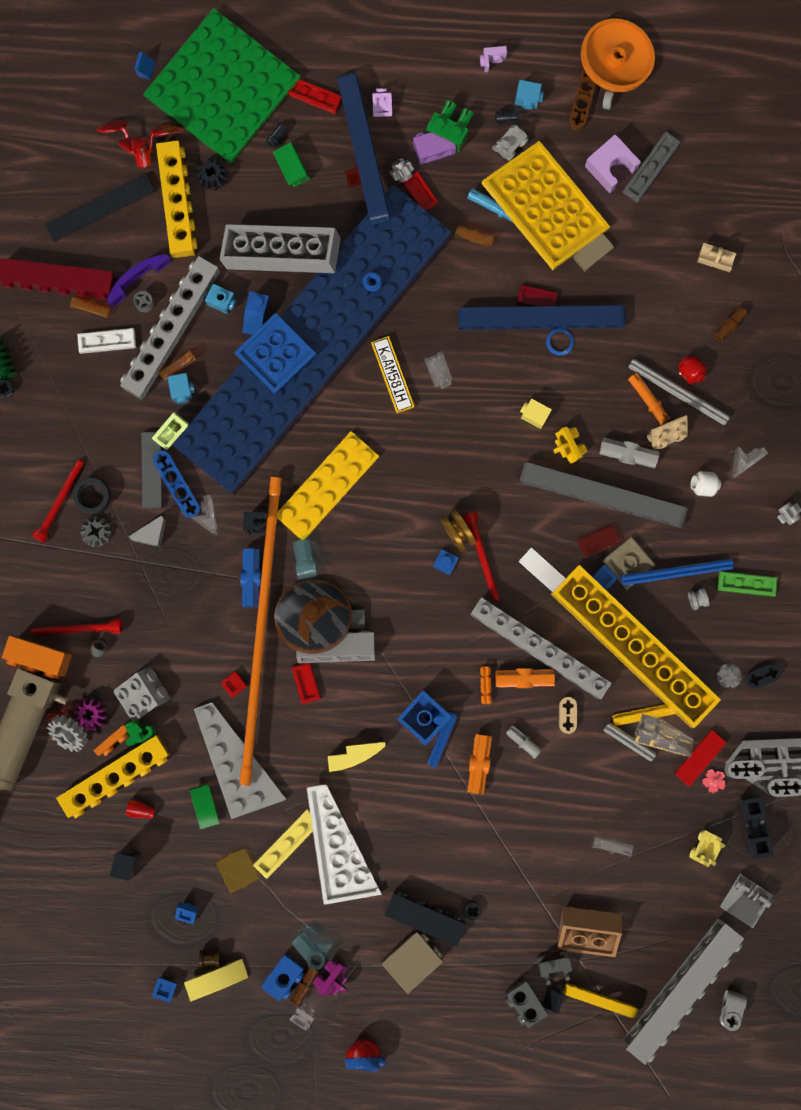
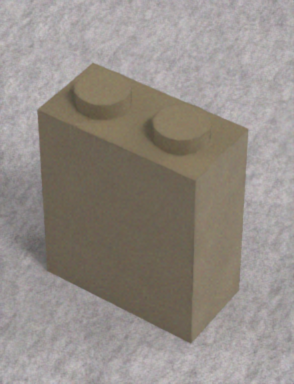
(412, 961)

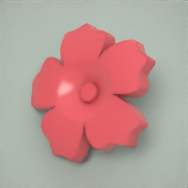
(714, 781)

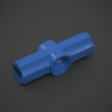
(250, 577)

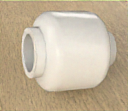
(705, 483)

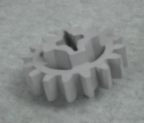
(67, 733)

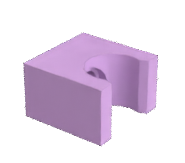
(610, 154)

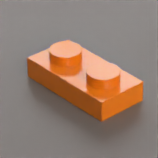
(107, 746)

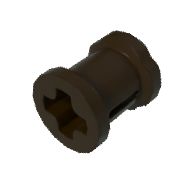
(209, 958)

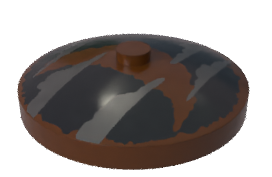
(313, 616)

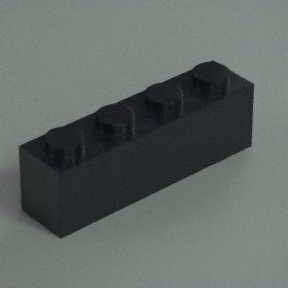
(424, 918)

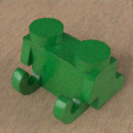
(138, 732)

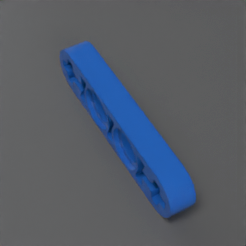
(178, 483)

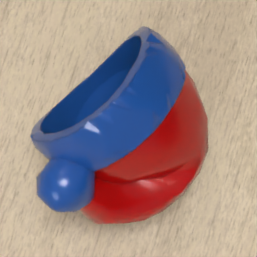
(364, 1056)

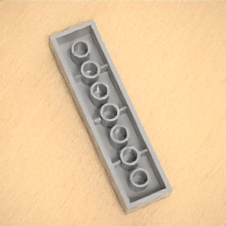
(682, 991)

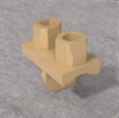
(716, 257)

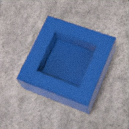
(445, 562)
(605, 577)
(186, 912)
(164, 989)

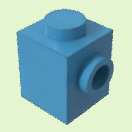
(529, 94)
(220, 299)
(181, 388)

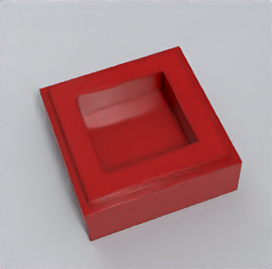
(233, 684)

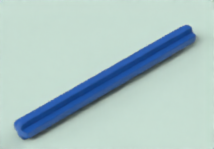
(675, 572)

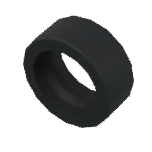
(92, 510)

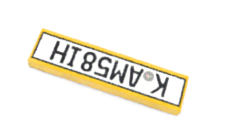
(392, 375)

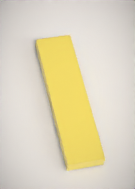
(285, 845)

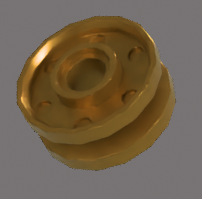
(458, 531)

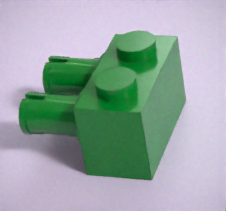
(447, 129)

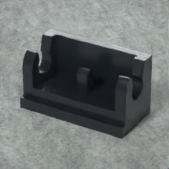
(252, 522)

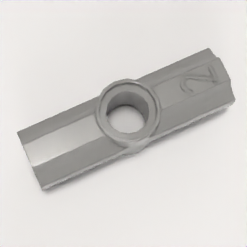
(629, 453)

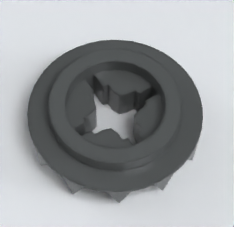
(104, 533)

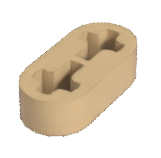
(572, 715)

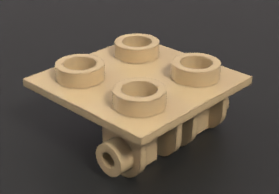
(668, 433)

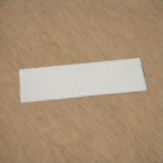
(542, 569)

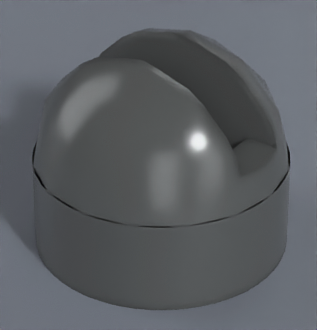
(98, 648)

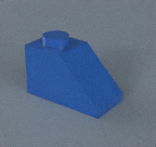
(255, 312)

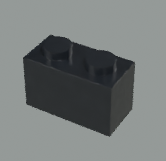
(125, 864)

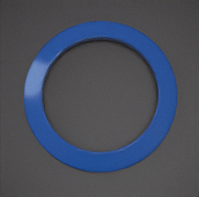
(557, 352)

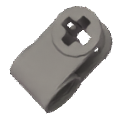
(733, 1006)

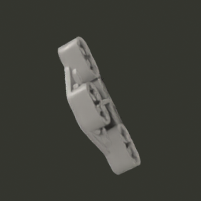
(770, 770)

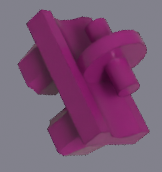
(326, 985)

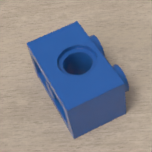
(273, 984)

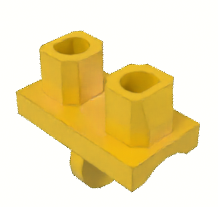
(567, 445)

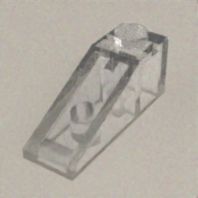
(661, 735)

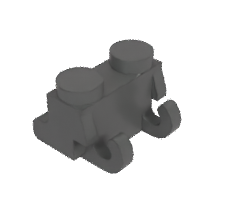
(554, 966)

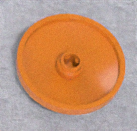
(617, 55)

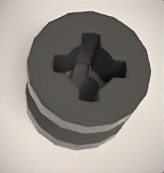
(140, 299)

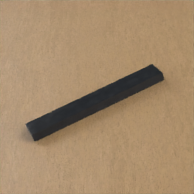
(99, 208)

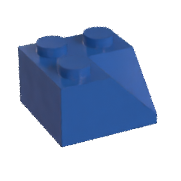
(424, 718)

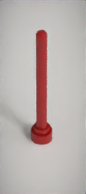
(471, 521)
(41, 533)
(113, 626)

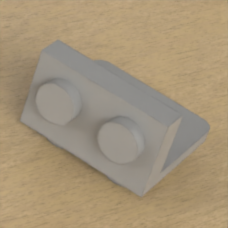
(141, 693)

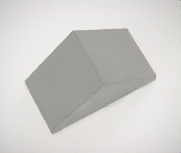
(151, 533)

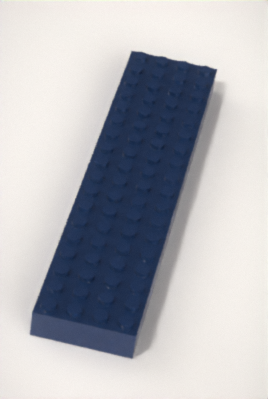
(333, 319)

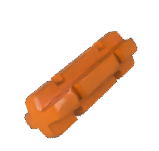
(485, 671)

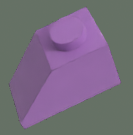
(432, 147)

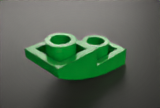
(204, 806)

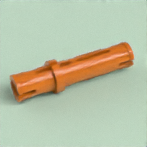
(653, 404)

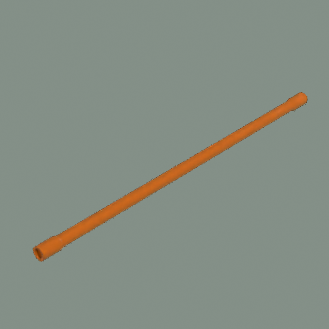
(246, 769)

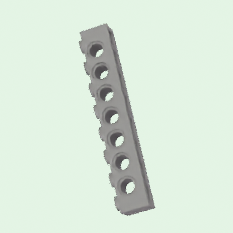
(197, 268)
(540, 649)

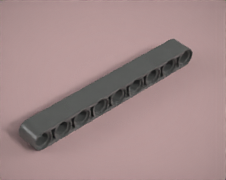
(603, 495)

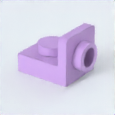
(493, 54)
(382, 102)

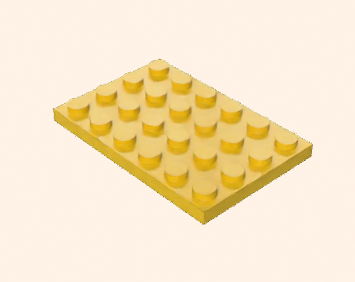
(545, 205)

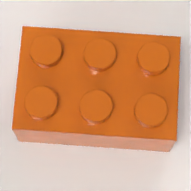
(36, 657)

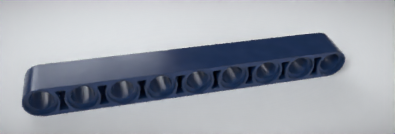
(363, 148)
(541, 317)

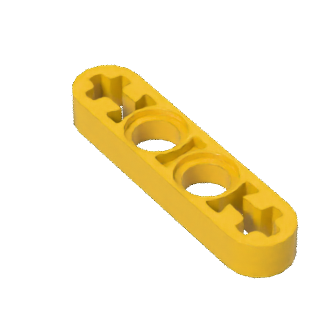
(600, 1000)

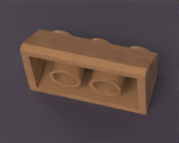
(589, 931)

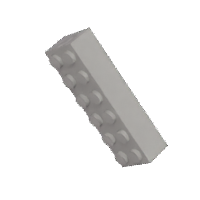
(280, 248)

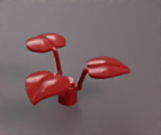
(136, 144)

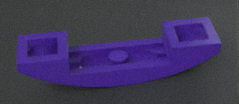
(117, 293)

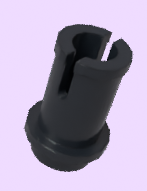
(506, 116)
(275, 137)

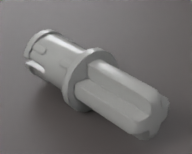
(523, 741)

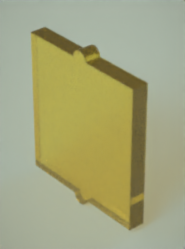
(237, 870)

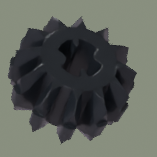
(209, 168)

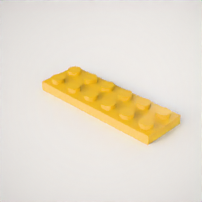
(327, 486)

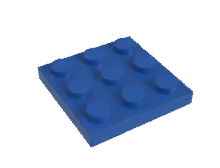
(275, 353)

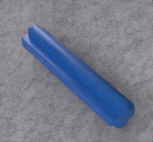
(441, 741)

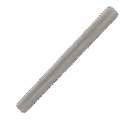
(679, 391)

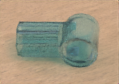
(304, 562)
(307, 949)

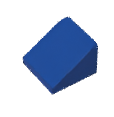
(144, 66)

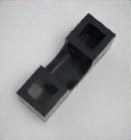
(753, 816)

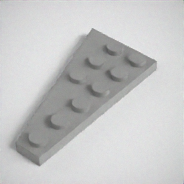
(227, 757)

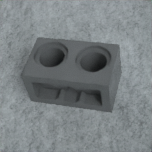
(529, 1001)

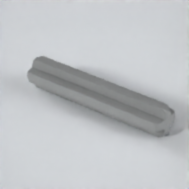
(629, 741)

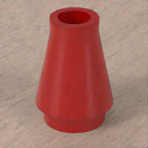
(137, 809)

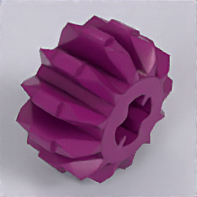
(84, 711)

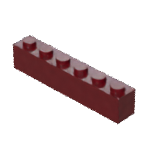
(56, 278)

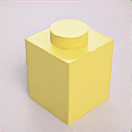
(535, 413)

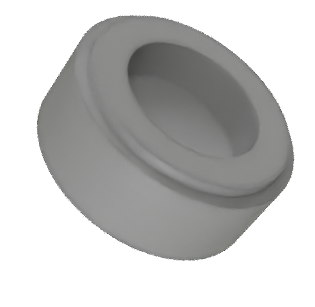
(608, 97)

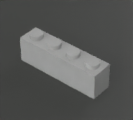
(353, 648)

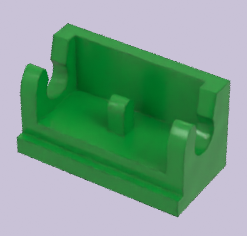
(291, 165)

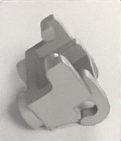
(510, 141)

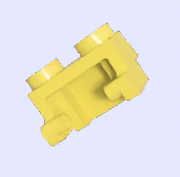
(707, 848)

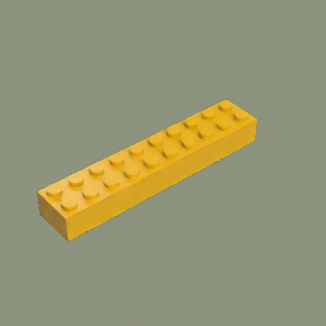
(635, 647)

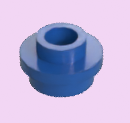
(369, 276)

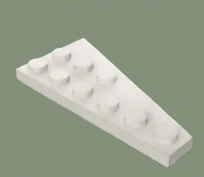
(339, 860)

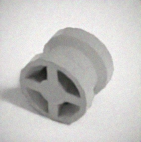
(698, 599)

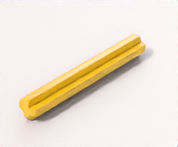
(634, 716)

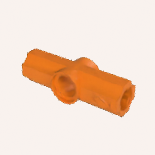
(524, 678)
(479, 764)

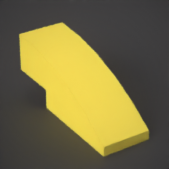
(354, 756)
(216, 979)

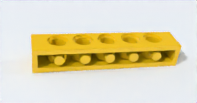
(166, 152)
(69, 801)

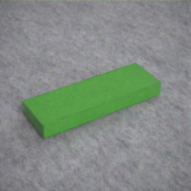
(747, 583)

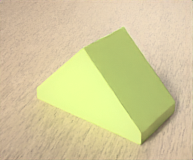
(170, 431)

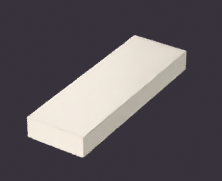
(107, 340)

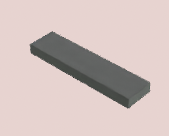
(651, 167)
(150, 476)

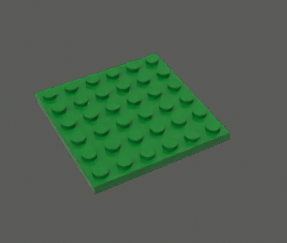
(222, 86)

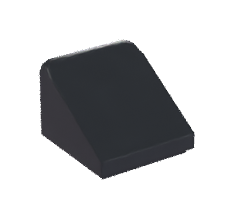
(553, 1000)

